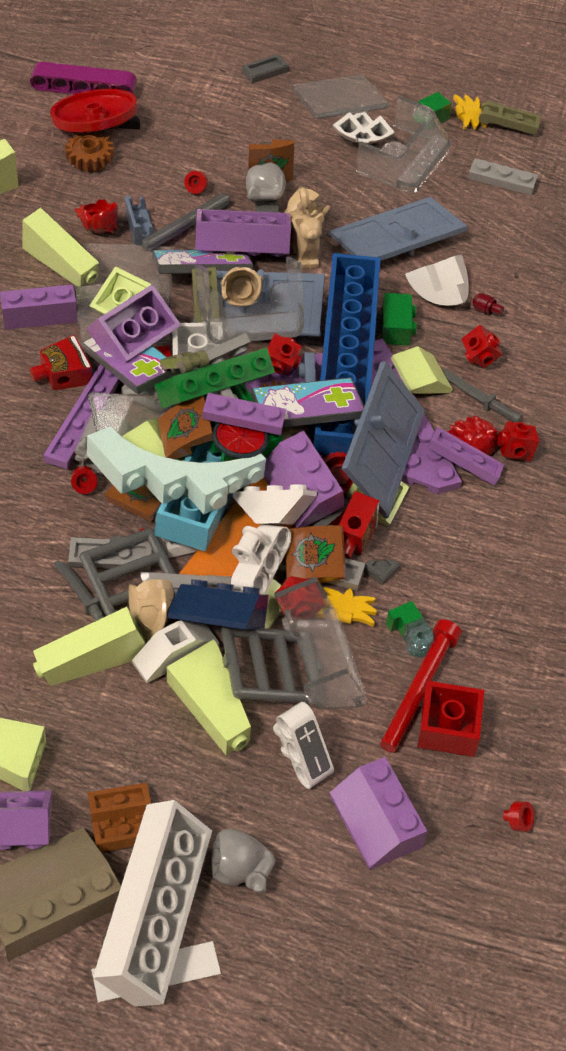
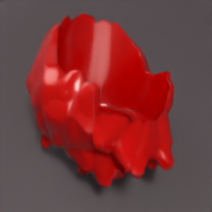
(98, 216)
(476, 433)

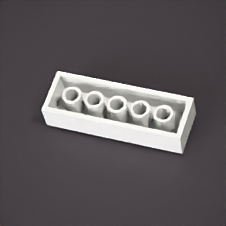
(153, 904)

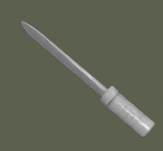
(178, 579)

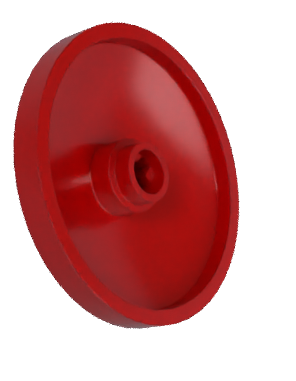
(94, 110)

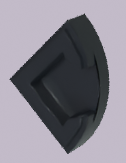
(133, 123)

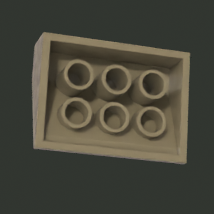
(53, 892)

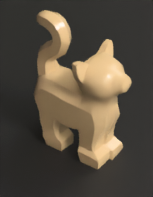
(306, 232)

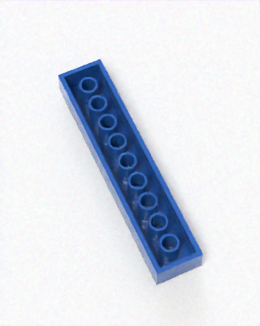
(348, 339)

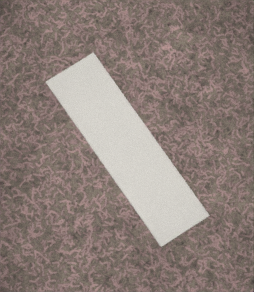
(191, 964)

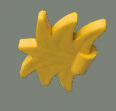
(468, 111)
(352, 607)

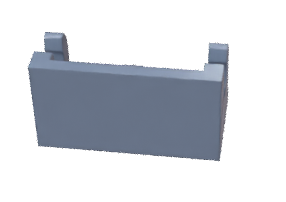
(138, 220)

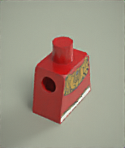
(63, 365)
(359, 523)

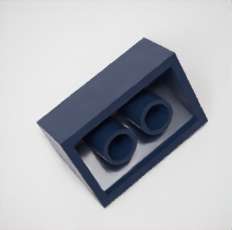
(219, 605)

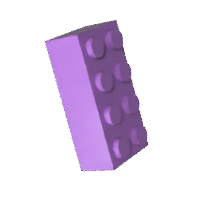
(243, 232)

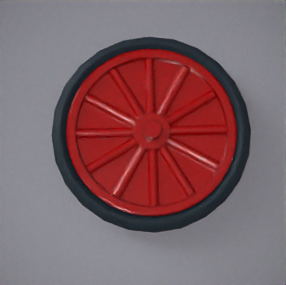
(239, 441)

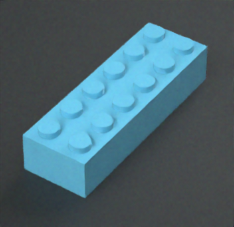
(182, 520)

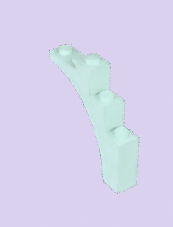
(168, 478)

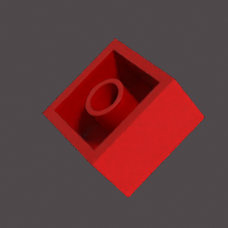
(451, 718)

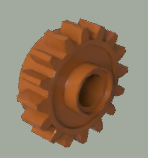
(89, 151)

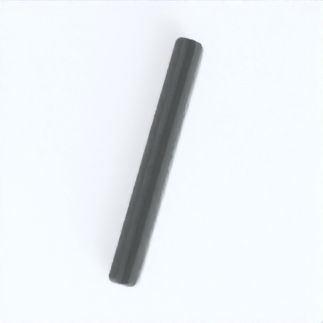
(182, 223)

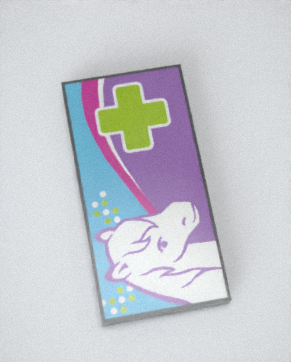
(185, 260)
(137, 373)
(313, 401)

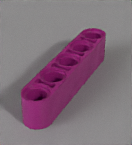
(77, 79)

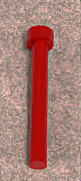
(445, 636)

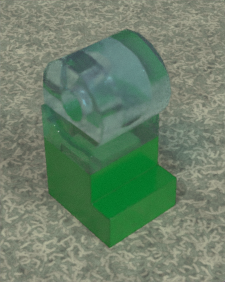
(411, 627)

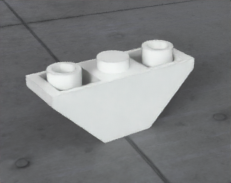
(275, 504)
(169, 646)

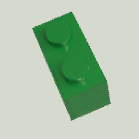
(397, 318)

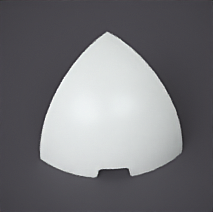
(363, 128)
(442, 282)

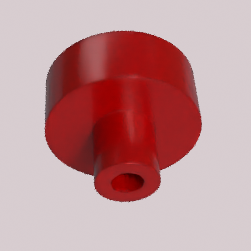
(196, 182)
(81, 484)
(520, 816)

